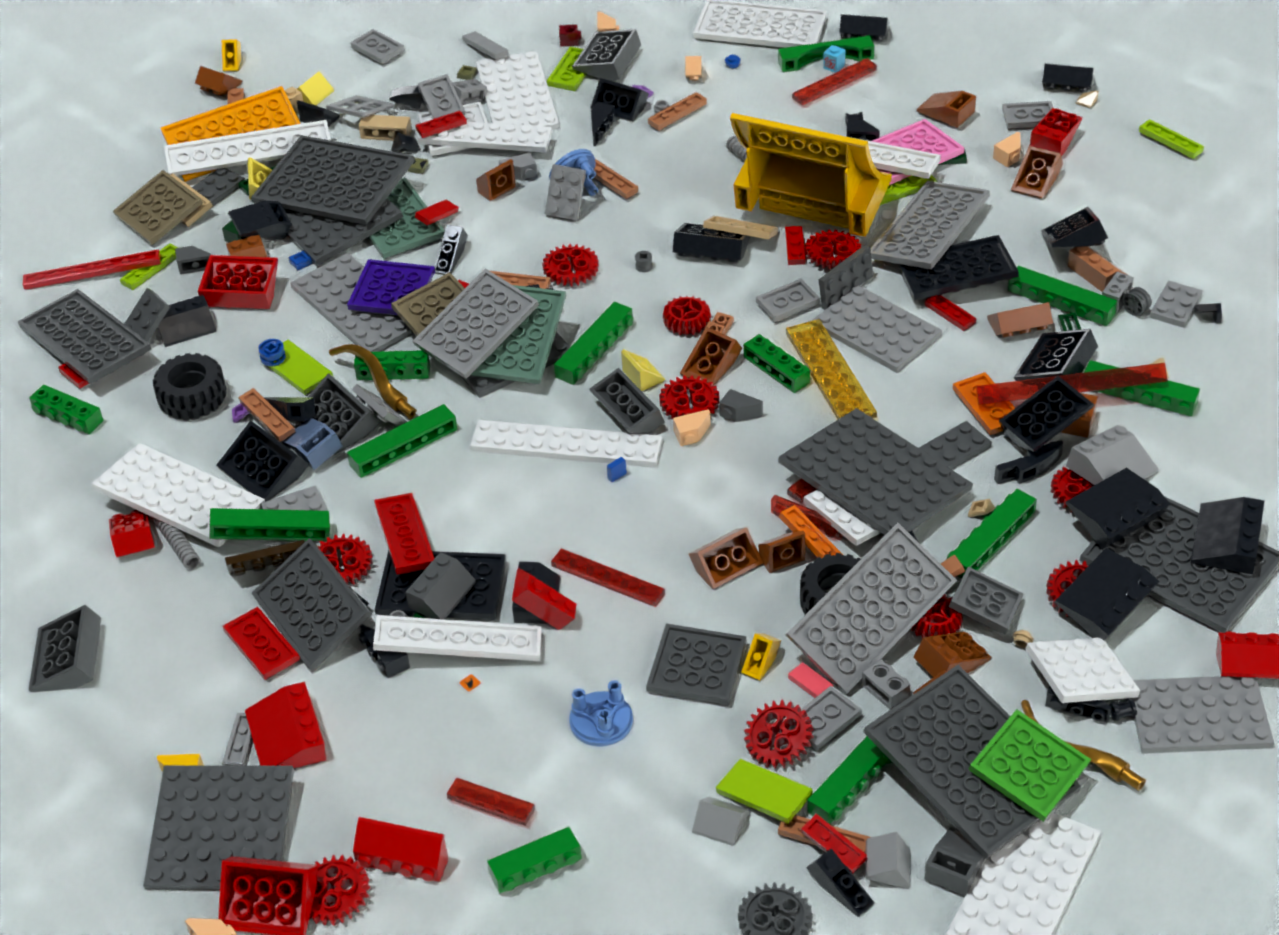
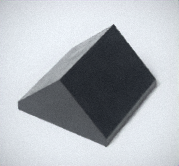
(312, 113)

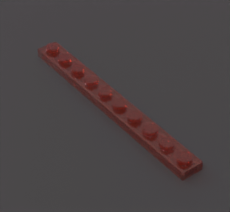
(1081, 382)

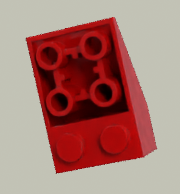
(1055, 131)
(130, 533)

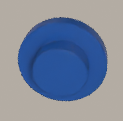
(732, 61)

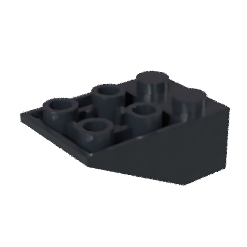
(262, 219)

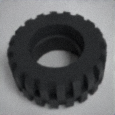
(192, 401)
(821, 576)

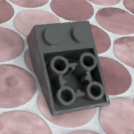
(953, 863)

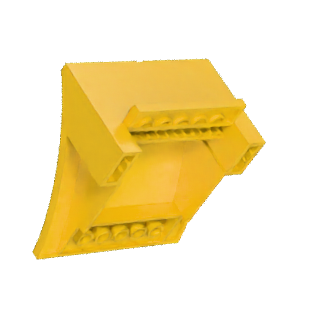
(807, 174)

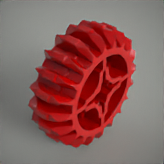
(686, 315)
(935, 620)

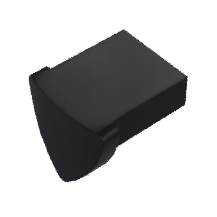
(404, 141)
(1215, 308)

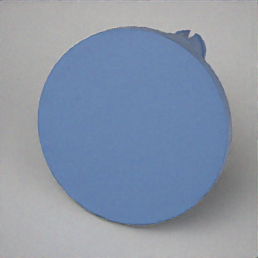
(583, 160)
(600, 716)

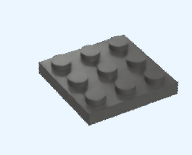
(986, 600)

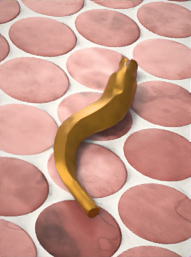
(390, 395)
(1109, 763)

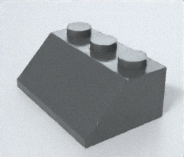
(440, 587)

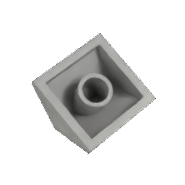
(719, 820)
(888, 860)

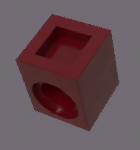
(569, 35)

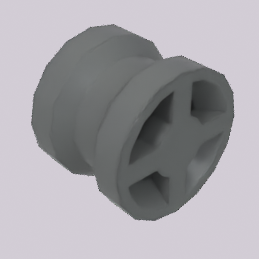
(643, 261)

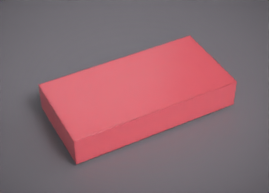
(809, 680)

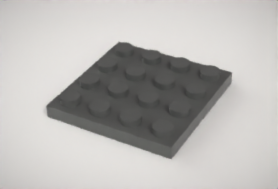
(696, 664)

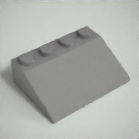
(1110, 453)

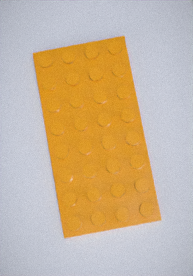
(251, 114)

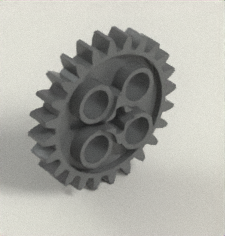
(775, 915)

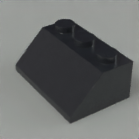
(862, 26)
(1067, 77)
(627, 100)
(186, 321)
(543, 574)

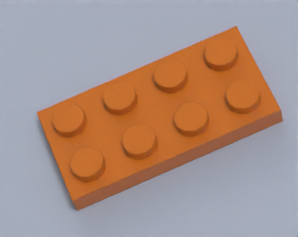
(986, 414)

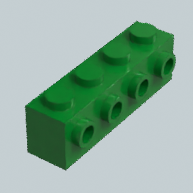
(776, 363)
(397, 365)
(66, 409)
(534, 860)

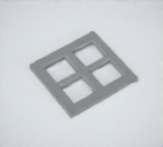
(354, 107)

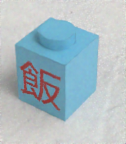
(834, 59)

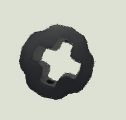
(859, 116)
(1123, 709)

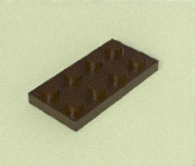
(261, 558)

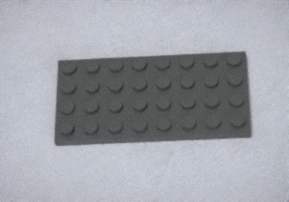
(84, 336)

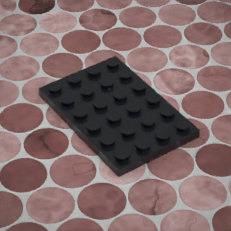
(961, 268)
(478, 603)

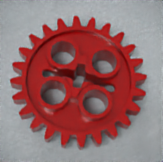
(821, 250)
(581, 260)
(676, 400)
(1067, 485)
(354, 553)
(1062, 579)
(796, 739)
(334, 889)

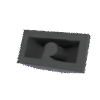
(191, 259)
(740, 406)

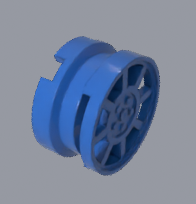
(270, 351)

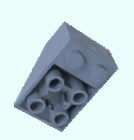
(313, 442)

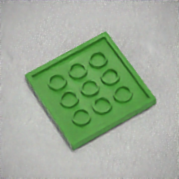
(1029, 765)

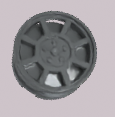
(1137, 300)

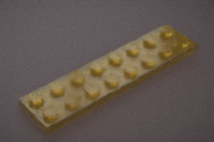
(829, 369)

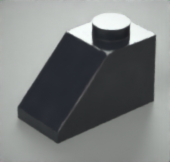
(861, 130)

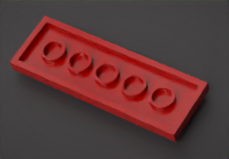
(404, 533)

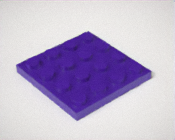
(385, 283)

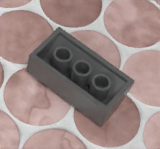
(627, 403)

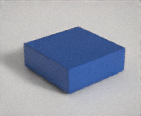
(300, 260)
(616, 469)

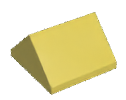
(315, 89)
(256, 175)
(640, 370)

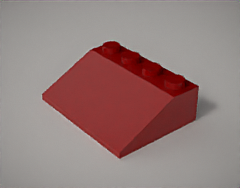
(239, 281)
(286, 728)
(266, 895)

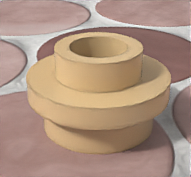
(1022, 637)

